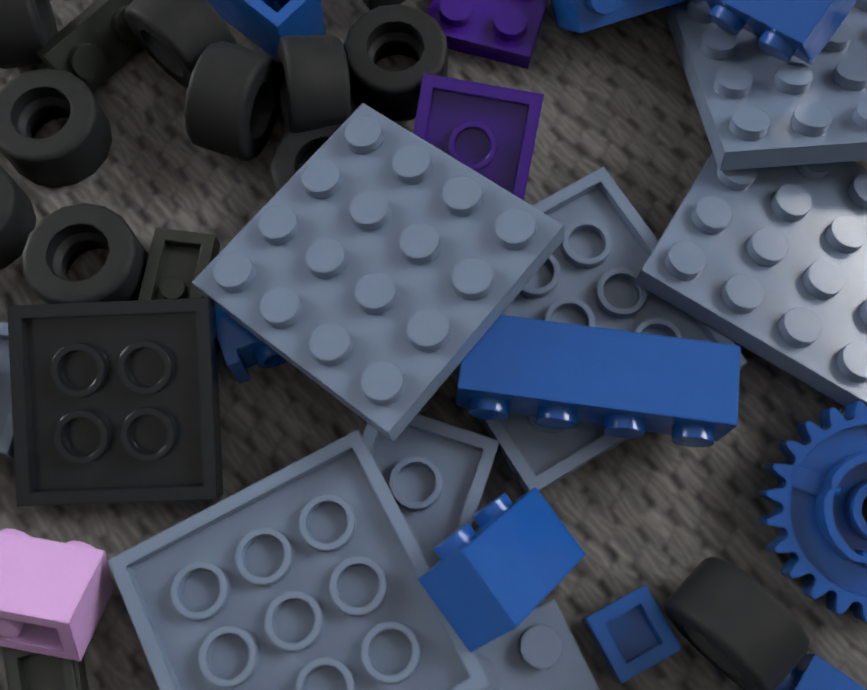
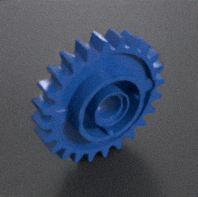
(822, 508)

